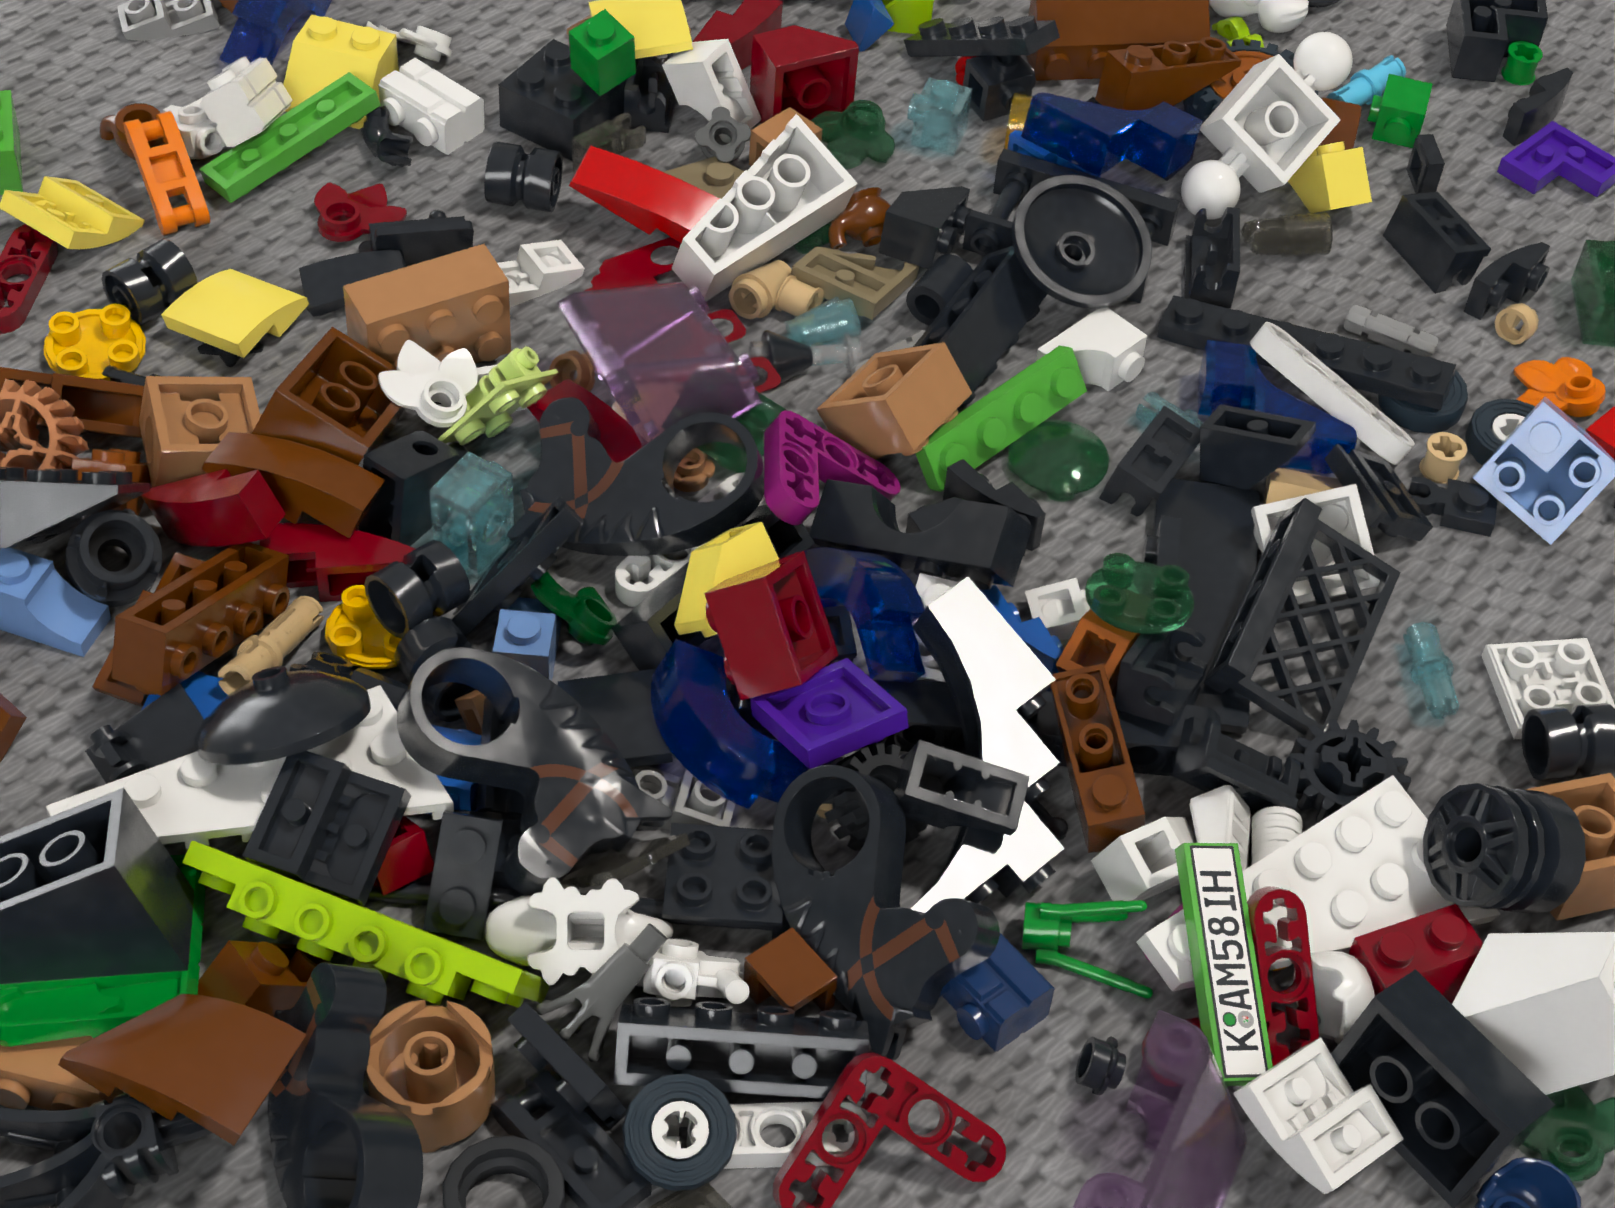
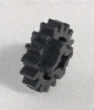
(1343, 766)

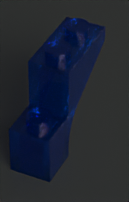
(1103, 136)
(1233, 378)

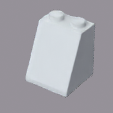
(1546, 1004)

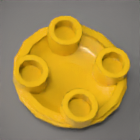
(92, 340)
(357, 634)

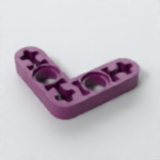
(801, 455)

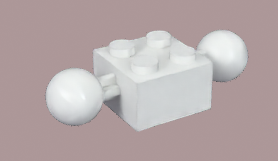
(1268, 124)

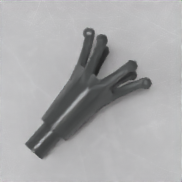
(608, 988)

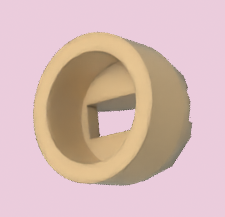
(1510, 318)

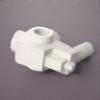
(197, 130)
(684, 973)

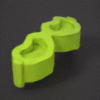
(1235, 28)

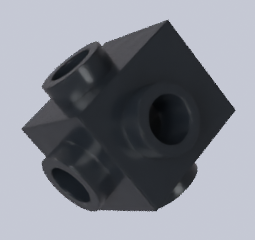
(995, 82)

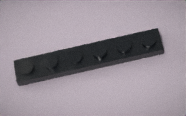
(1358, 363)

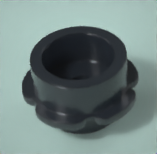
(1100, 1065)

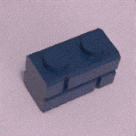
(999, 997)

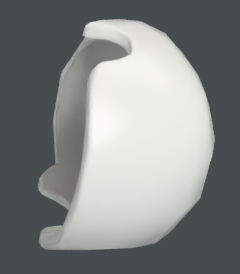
(1341, 992)

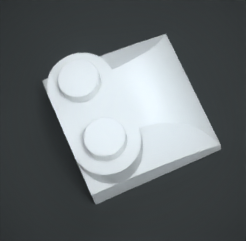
(1341, 512)

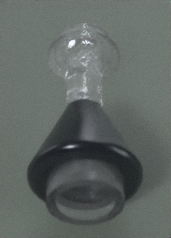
(793, 357)

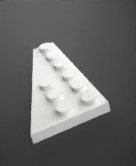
(211, 800)
(1349, 871)

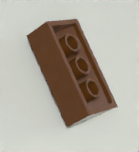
(1098, 26)

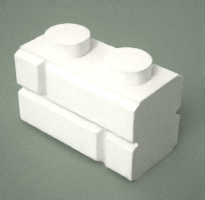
(245, 100)
(431, 106)

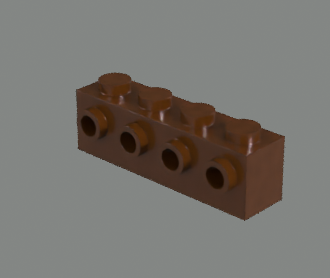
(199, 617)

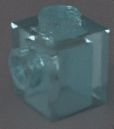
(939, 116)

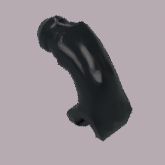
(382, 142)

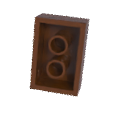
(333, 401)

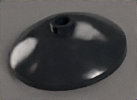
(1092, 226)
(281, 716)

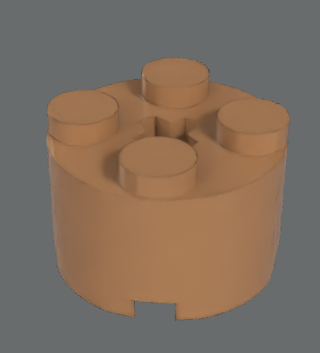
(433, 1069)

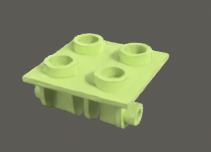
(507, 387)

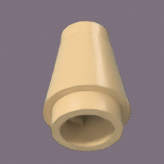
(758, 289)

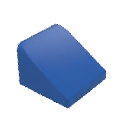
(867, 22)

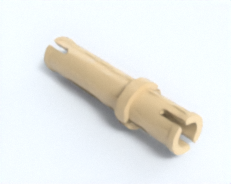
(272, 644)

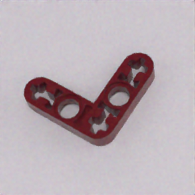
(16, 261)
(1293, 929)
(887, 1110)

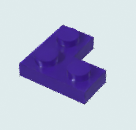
(1555, 153)

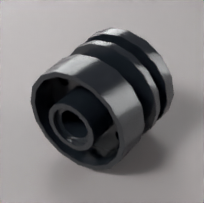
(1503, 848)

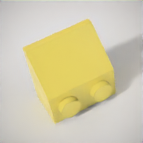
(331, 49)

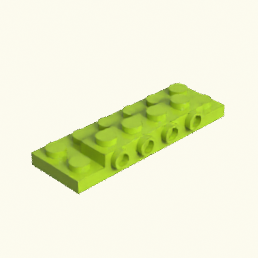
(371, 938)

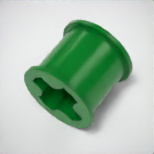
(1521, 63)

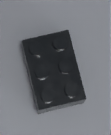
(1441, 1085)

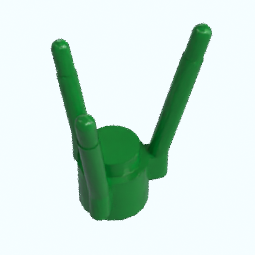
(1050, 926)

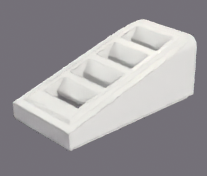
(1222, 818)

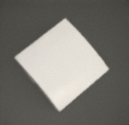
(1317, 1118)

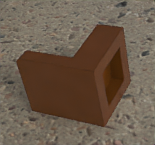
(789, 973)

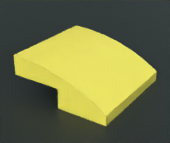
(656, 24)
(71, 214)
(233, 311)

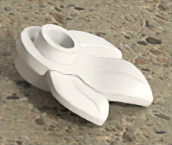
(427, 41)
(426, 380)

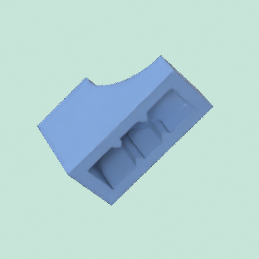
(45, 606)
(529, 635)

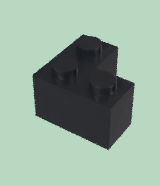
(1483, 31)

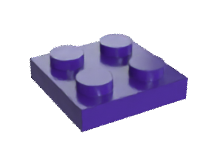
(830, 714)

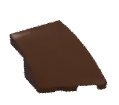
(193, 1059)

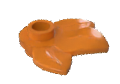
(1565, 383)

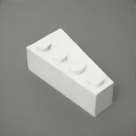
(769, 209)

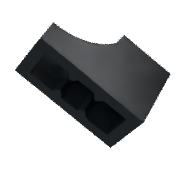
(959, 790)

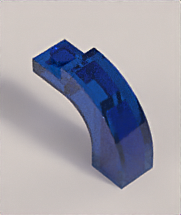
(264, 25)
(881, 604)
(710, 735)

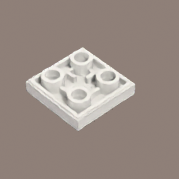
(1544, 677)

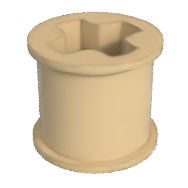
(797, 296)
(1443, 457)

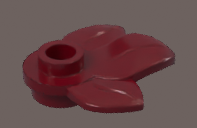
(348, 215)

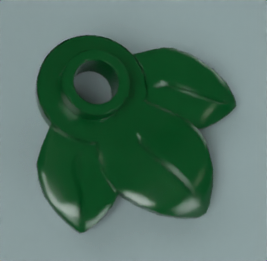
(586, 612)

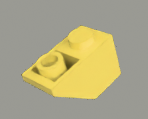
(1332, 178)
(712, 563)

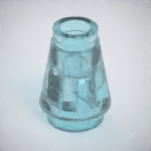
(825, 323)

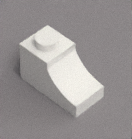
(711, 79)
(1104, 347)

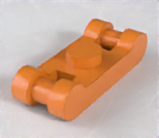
(167, 172)

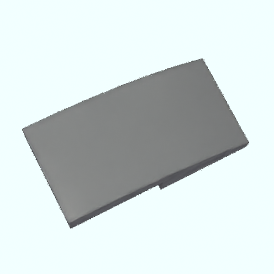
(157, 20)
(685, 796)

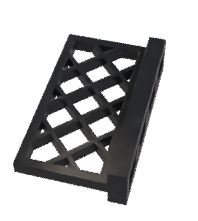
(1262, 606)

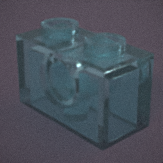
(473, 512)

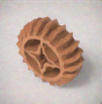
(18, 420)

